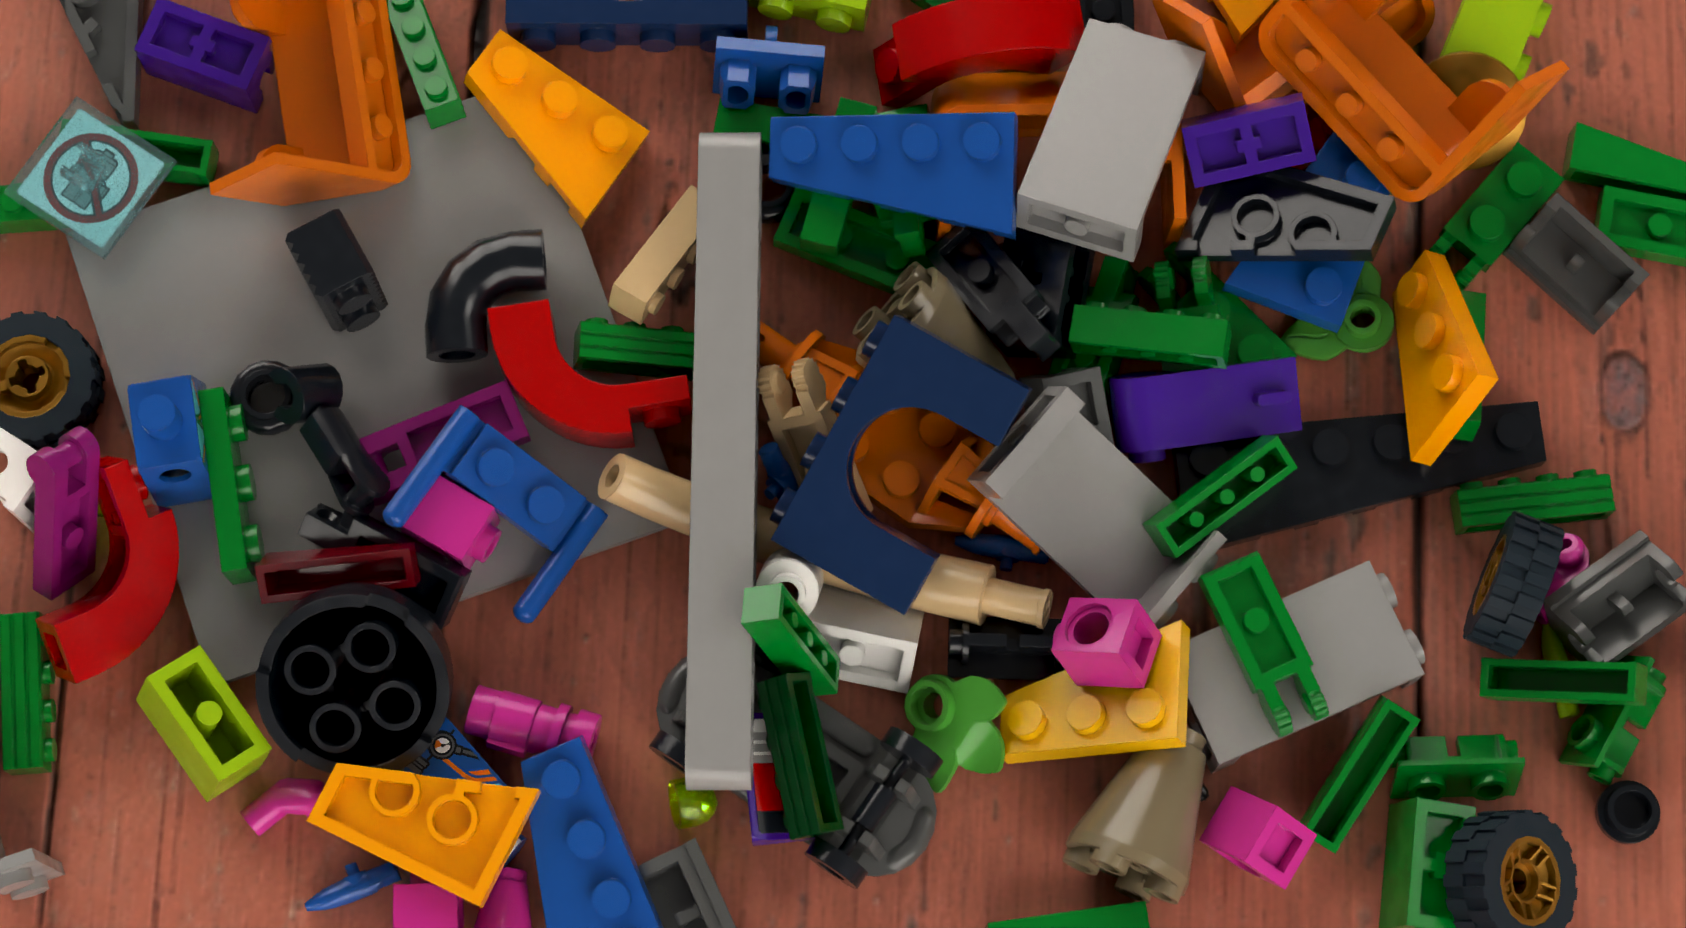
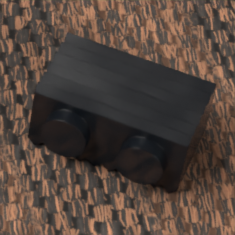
(337, 272)

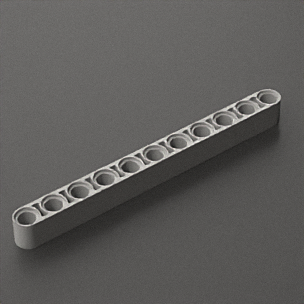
(724, 462)

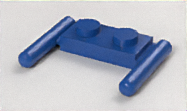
(518, 489)

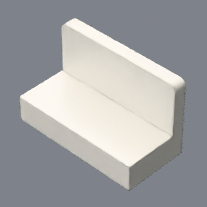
(869, 637)

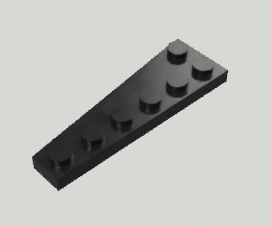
(1364, 465)

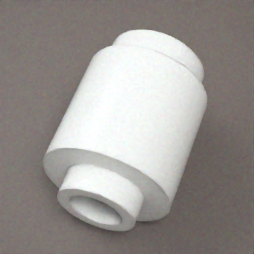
(792, 568)

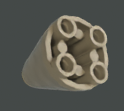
(935, 305)
(1145, 823)

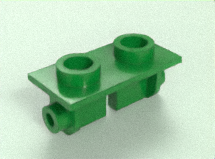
(1599, 736)
(1483, 769)

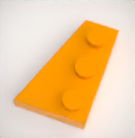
(561, 125)
(1439, 355)
(427, 825)

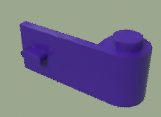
(1202, 406)

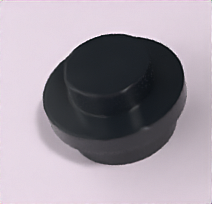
(1627, 812)

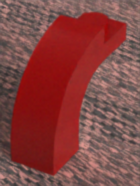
(973, 39)
(566, 400)
(132, 589)

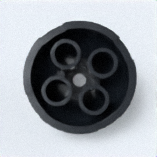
(355, 679)

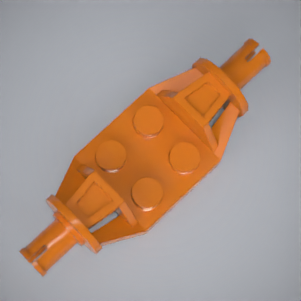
(905, 453)

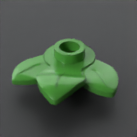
(1322, 345)
(965, 728)

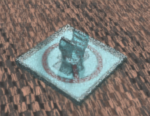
(90, 177)

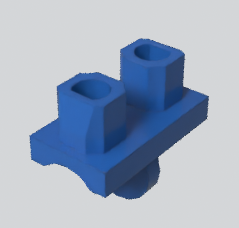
(768, 70)

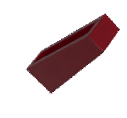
(302, 572)

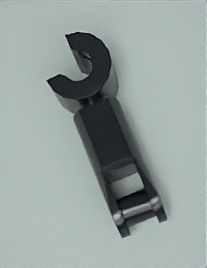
(316, 401)

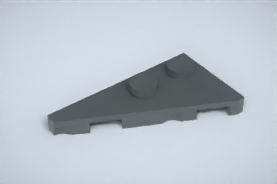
(108, 37)

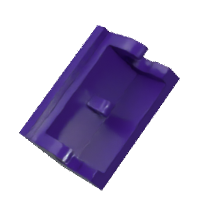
(205, 54)
(1248, 140)

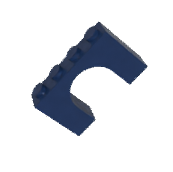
(644, 23)
(826, 514)

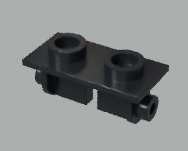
(1001, 650)

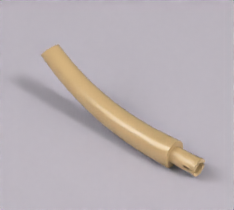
(953, 590)

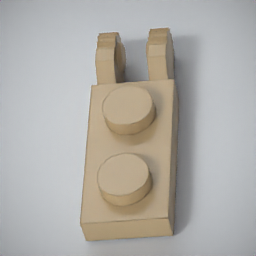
(796, 426)

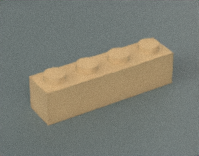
(658, 262)

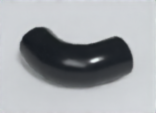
(472, 284)

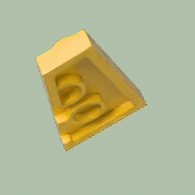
(1074, 721)

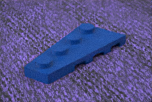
(919, 164)
(1310, 289)
(580, 846)

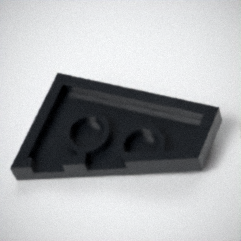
(1286, 218)

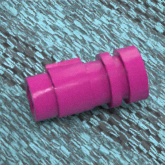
(525, 724)

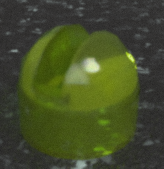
(690, 807)

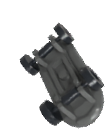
(877, 783)

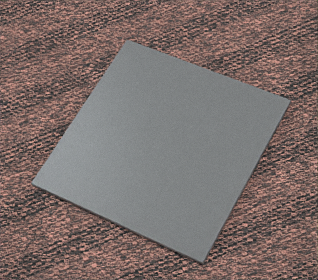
(214, 288)

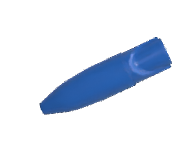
(778, 471)
(1000, 547)
(354, 886)

